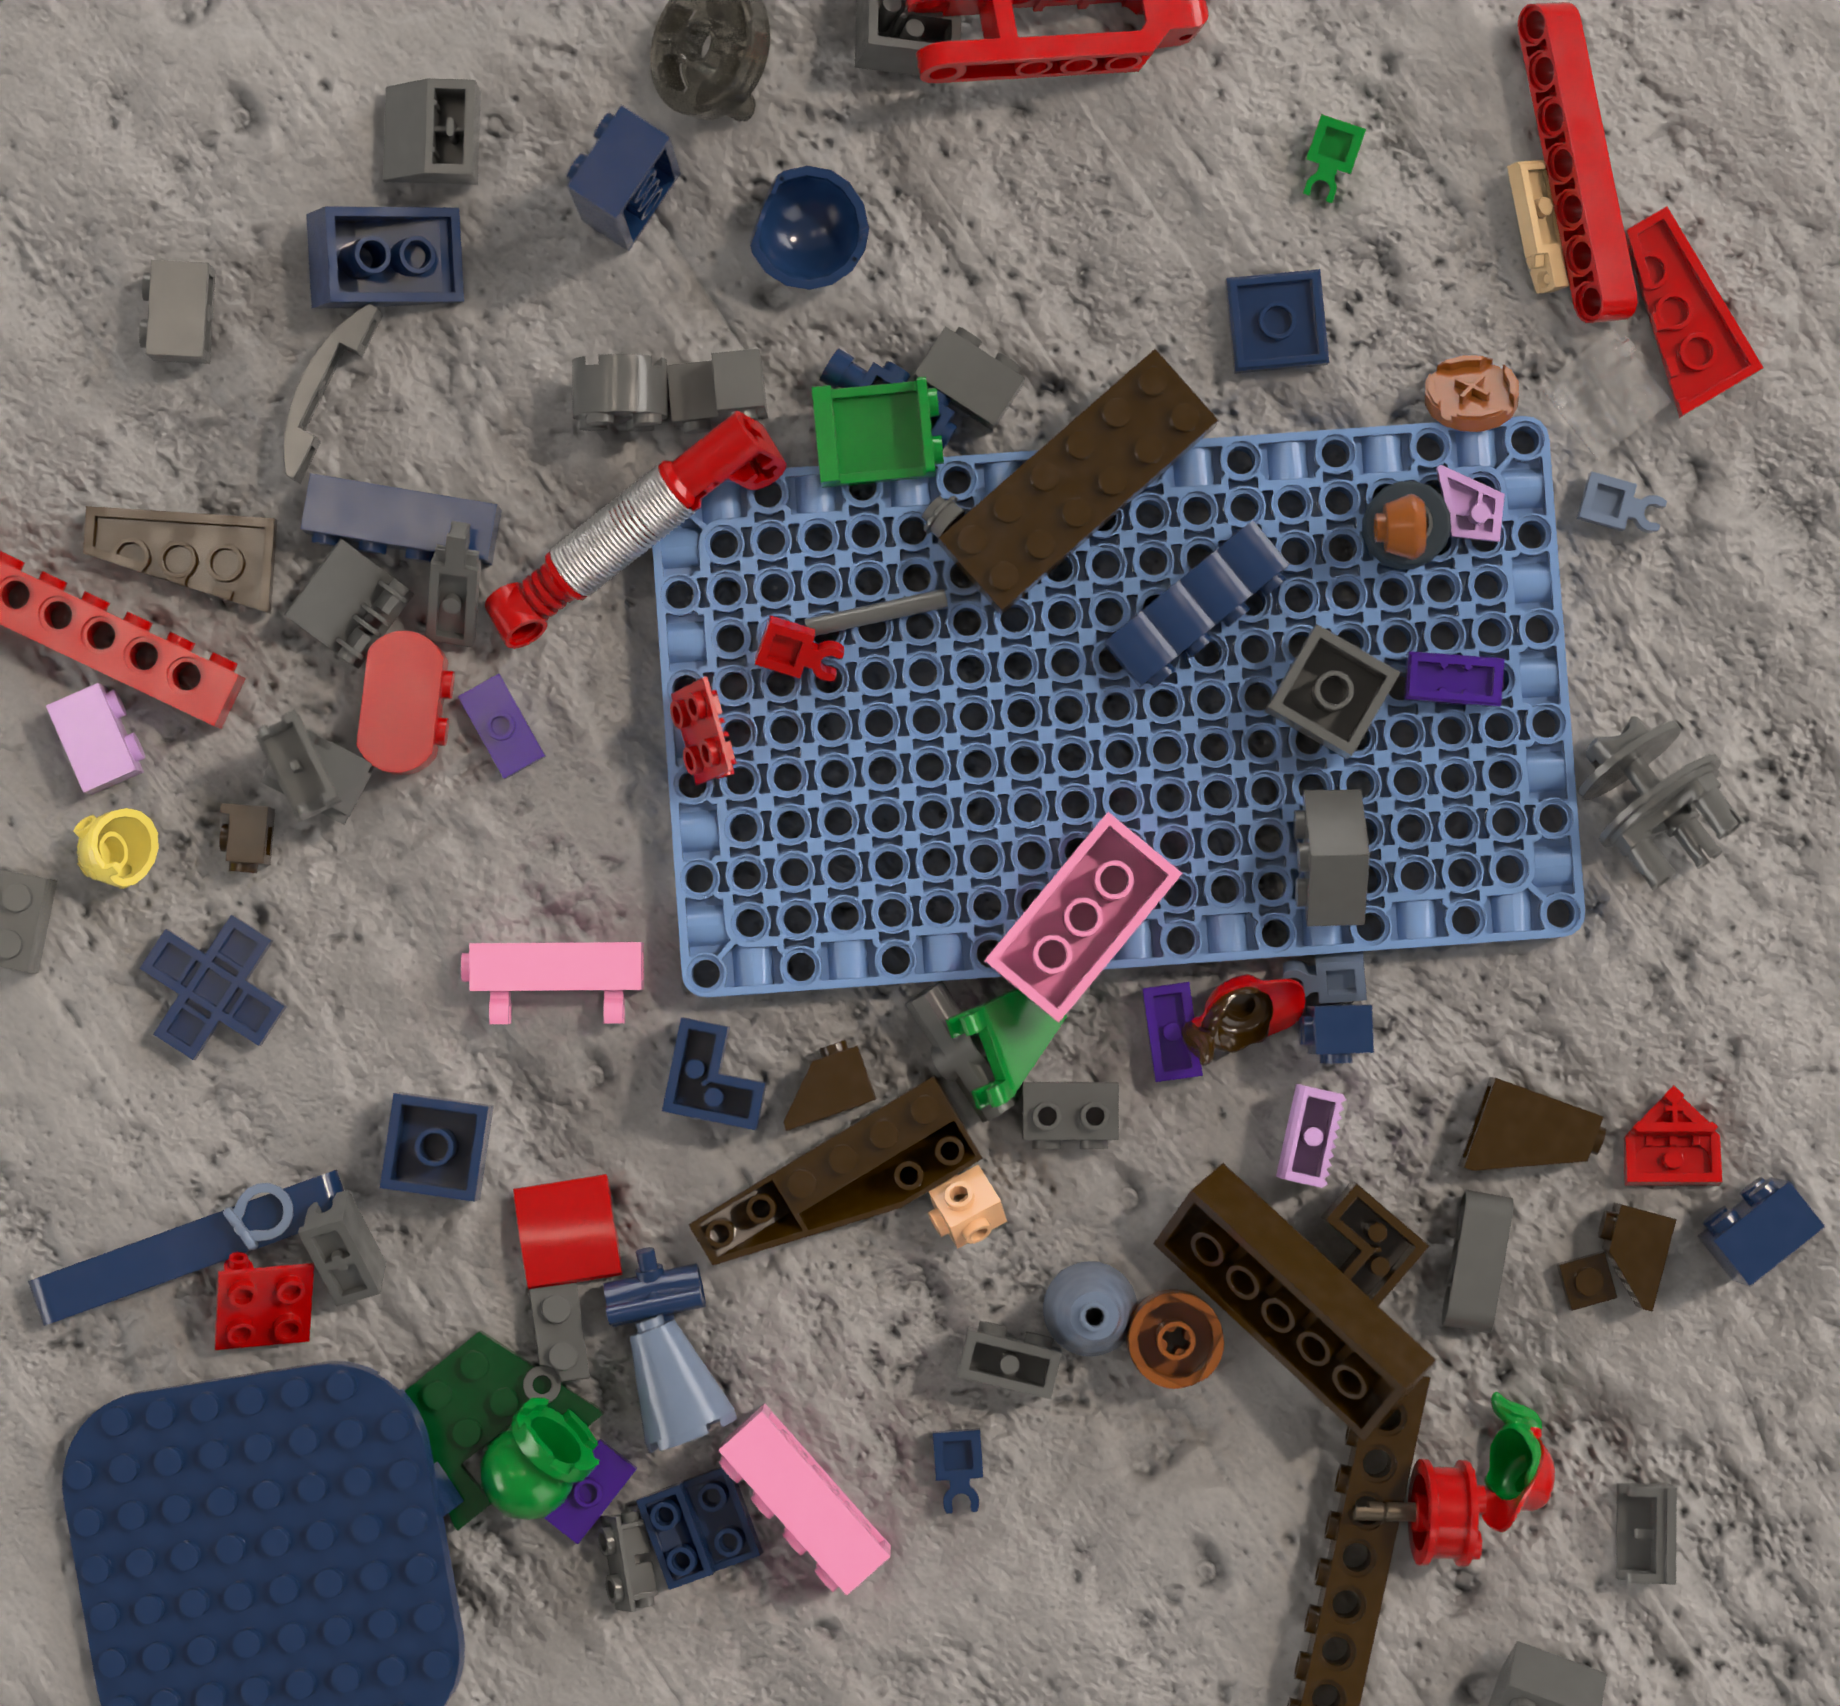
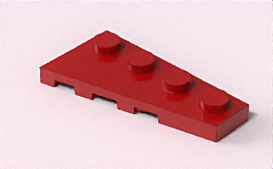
(1690, 321)

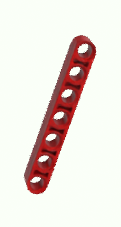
(1577, 162)

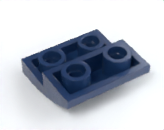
(699, 1527)

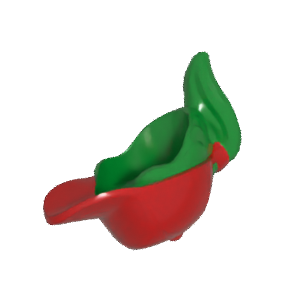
(1519, 1465)

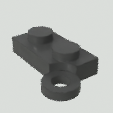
(558, 1339)

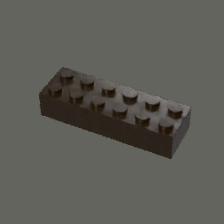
(1078, 481)
(1294, 1301)

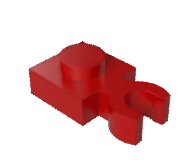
(790, 647)

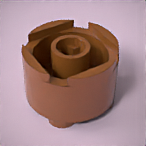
(1183, 1365)

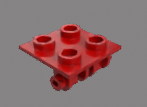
(696, 714)
(262, 1304)

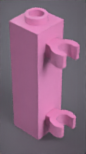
(554, 968)

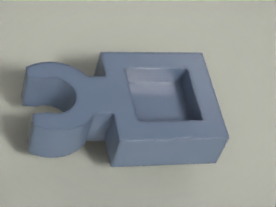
(1612, 502)
(1334, 977)

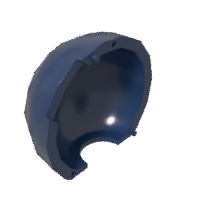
(810, 228)

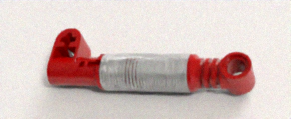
(623, 528)

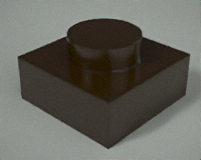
(1587, 1280)

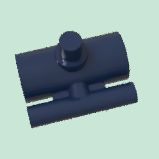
(653, 1291)

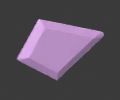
(1473, 506)

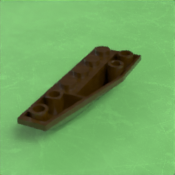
(846, 1179)

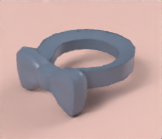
(235, 1215)

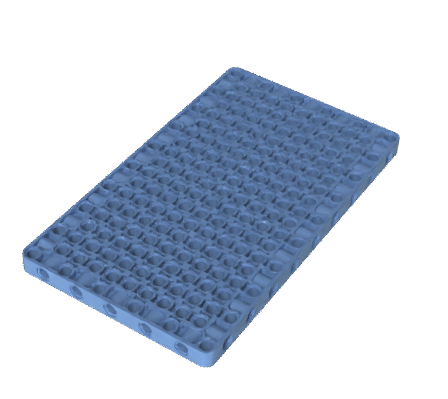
(1220, 931)

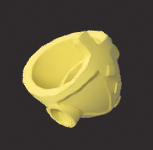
(117, 847)

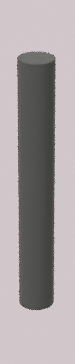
(878, 612)

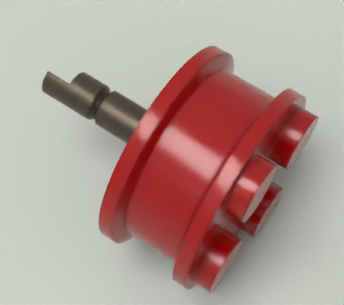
(1439, 1513)

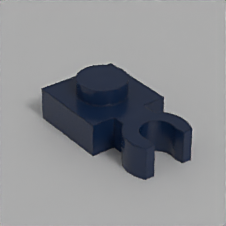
(958, 1460)

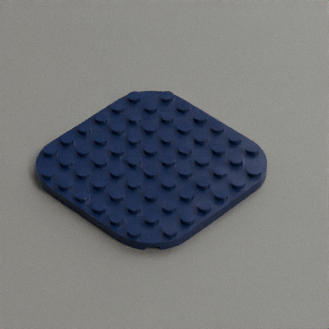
(264, 1544)

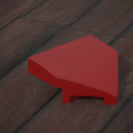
(1673, 1146)

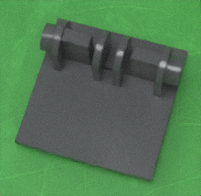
(349, 603)

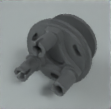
(1663, 805)

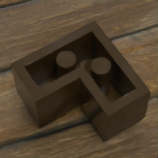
(1382, 1242)

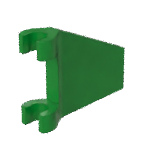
(1013, 1038)

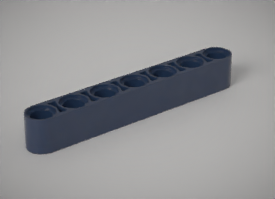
(172, 1253)

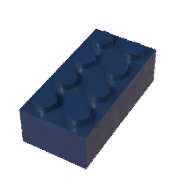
(623, 176)

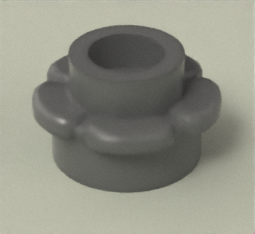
(942, 515)

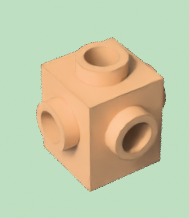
(966, 1207)

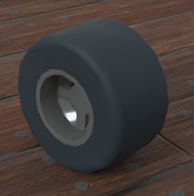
(1437, 523)

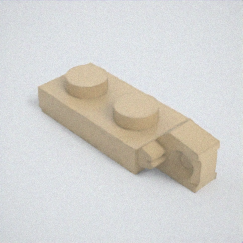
(1538, 225)

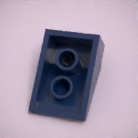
(384, 256)

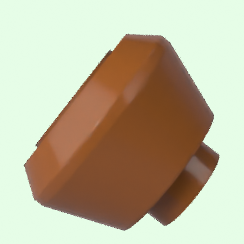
(1402, 527)

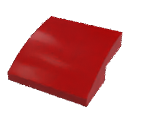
(567, 1232)

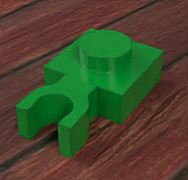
(1334, 149)

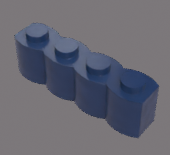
(1196, 604)

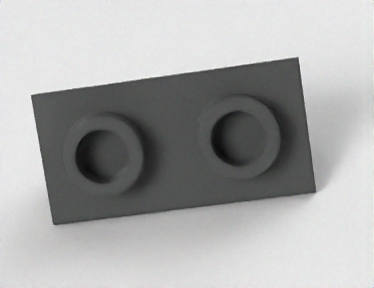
(627, 1579)

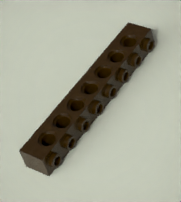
(1369, 1578)

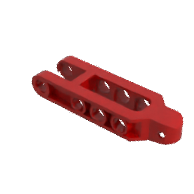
(1007, 56)

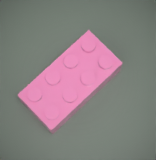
(1083, 917)
(805, 1500)

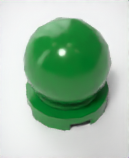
(536, 1461)

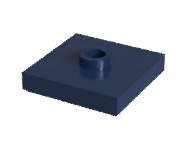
(1277, 321)

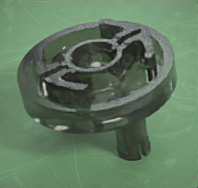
(729, 71)

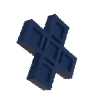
(213, 987)

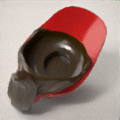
(1243, 1014)

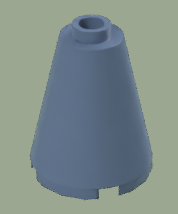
(1075, 1292)
(674, 1386)

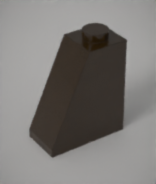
(1529, 1130)

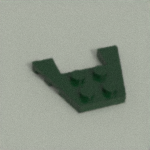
(471, 1402)

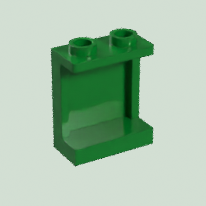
(876, 433)

